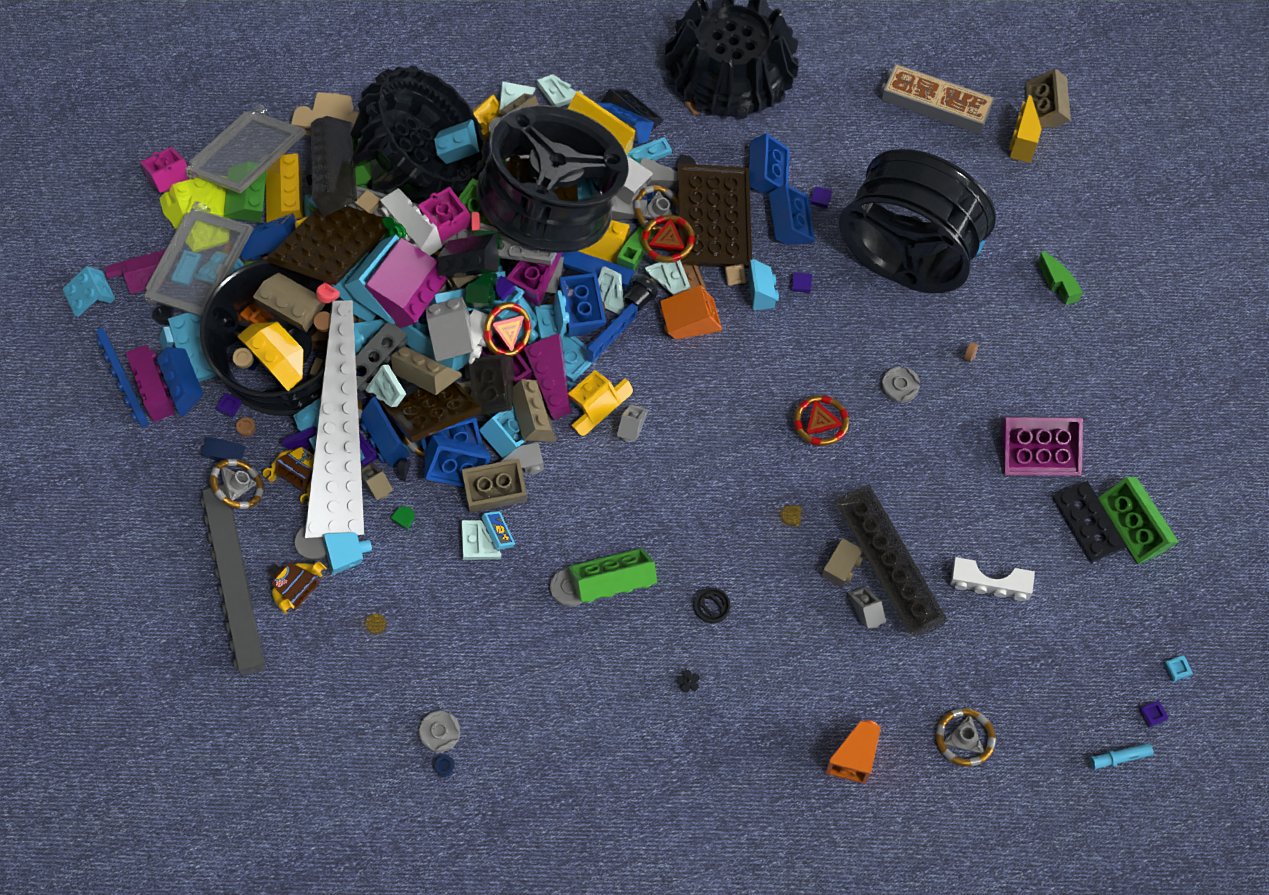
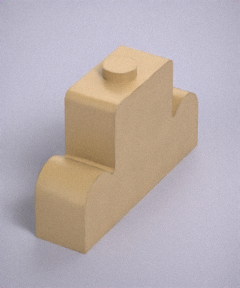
(325, 105)

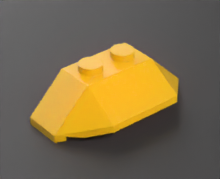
(276, 351)

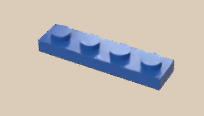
(607, 336)

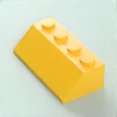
(622, 131)
(284, 188)
(611, 243)

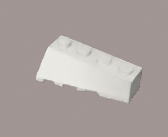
(418, 228)

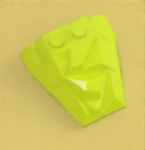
(183, 195)

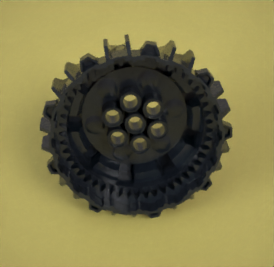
(732, 57)
(399, 129)

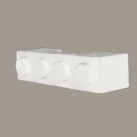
(968, 576)

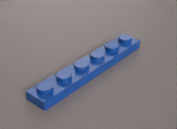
(124, 384)

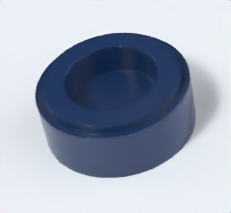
(444, 766)

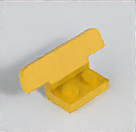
(597, 400)

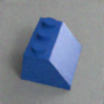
(640, 124)
(768, 164)
(791, 216)
(268, 237)
(582, 303)
(180, 378)
(463, 431)
(383, 433)
(448, 457)

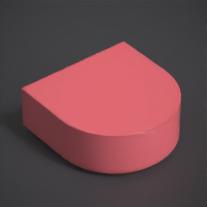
(475, 221)
(326, 293)

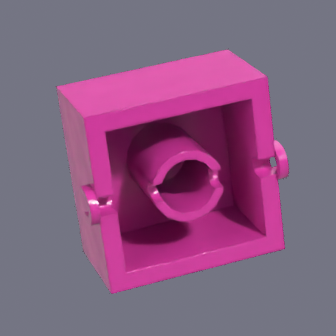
(165, 169)
(446, 213)

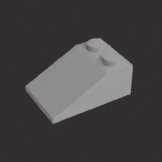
(449, 328)

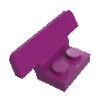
(136, 270)

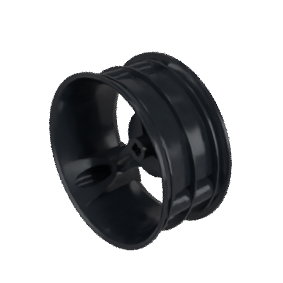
(562, 152)
(905, 248)
(223, 311)

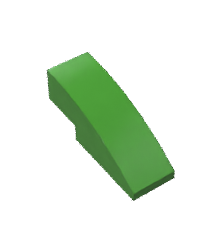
(1059, 278)

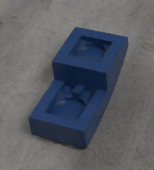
(222, 449)

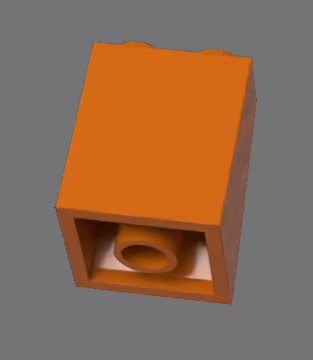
(690, 314)
(856, 754)

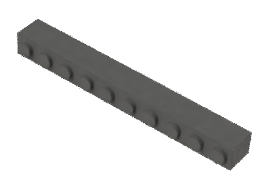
(233, 585)

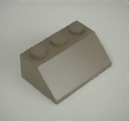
(1050, 98)
(289, 301)
(423, 370)
(532, 412)
(494, 485)

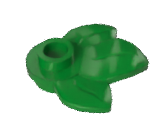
(393, 228)

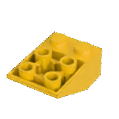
(1025, 133)

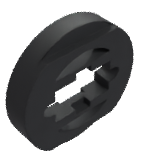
(711, 593)

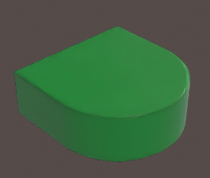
(404, 517)

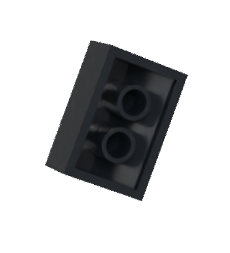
(628, 101)
(469, 256)

